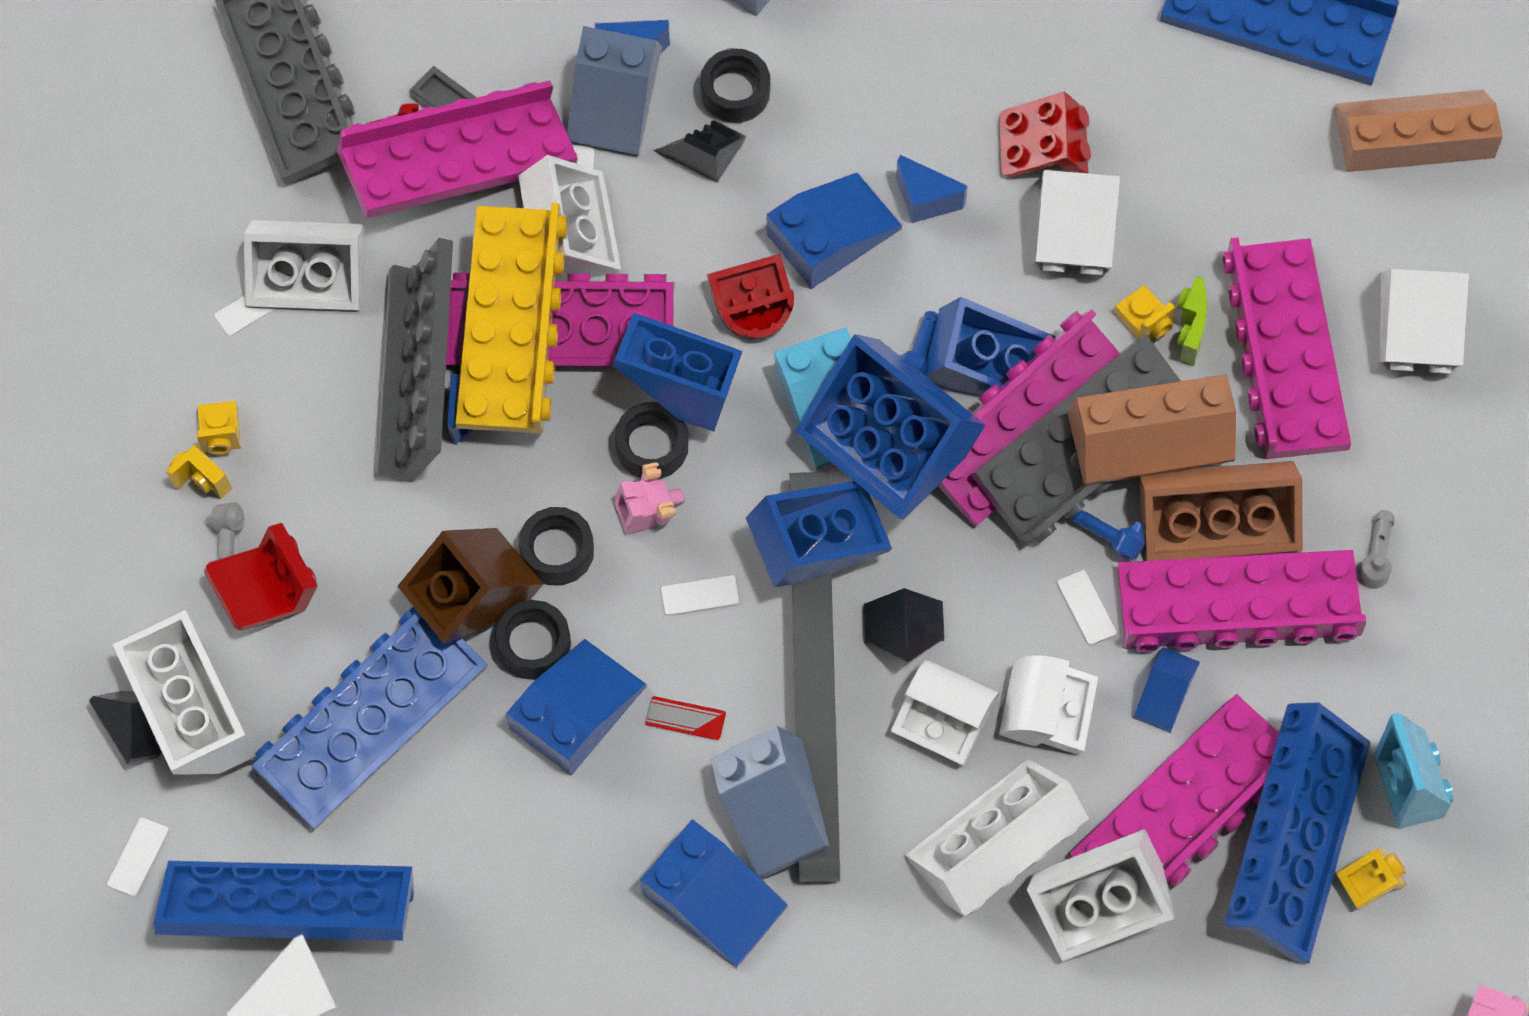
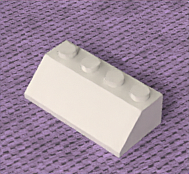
(183, 698)
(998, 836)

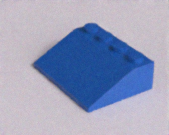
(888, 425)

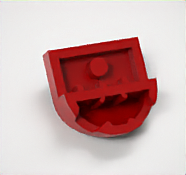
(753, 297)

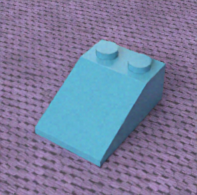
(803, 372)
(1411, 773)

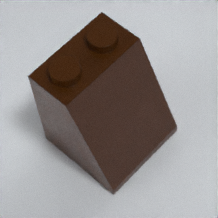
(468, 581)

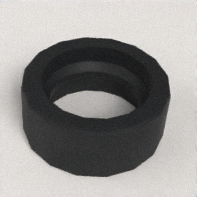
(735, 60)
(650, 413)
(548, 519)
(524, 612)

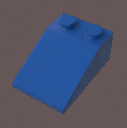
(830, 227)
(977, 347)
(678, 369)
(816, 531)
(574, 705)
(712, 893)

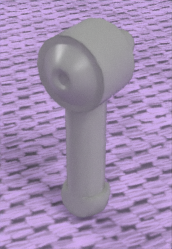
(226, 520)
(1376, 567)

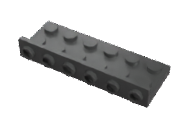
(289, 81)
(414, 364)
(1039, 471)

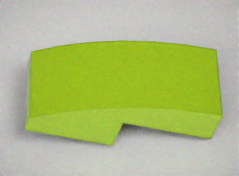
(1193, 318)

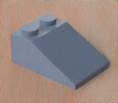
(612, 90)
(771, 800)

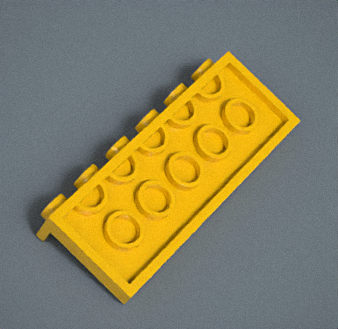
(511, 319)

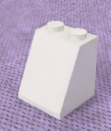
(1077, 221)
(1423, 319)
(288, 987)

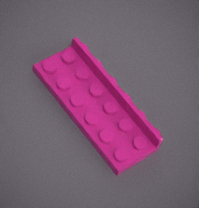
(452, 148)
(590, 315)
(1286, 348)
(1027, 395)
(1240, 600)
(1196, 791)

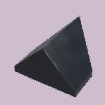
(706, 150)
(904, 623)
(127, 725)

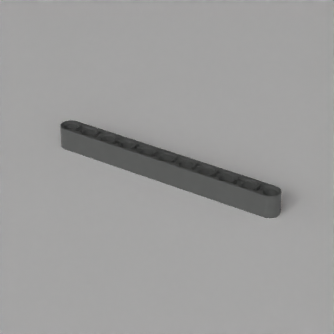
(816, 699)

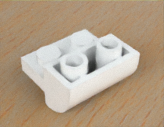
(1048, 703)
(944, 711)

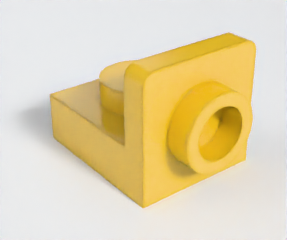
(1146, 314)
(218, 427)
(198, 467)
(1372, 877)

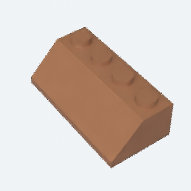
(1418, 130)
(1154, 429)
(1222, 511)

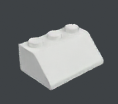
(584, 200)
(304, 264)
(1102, 895)

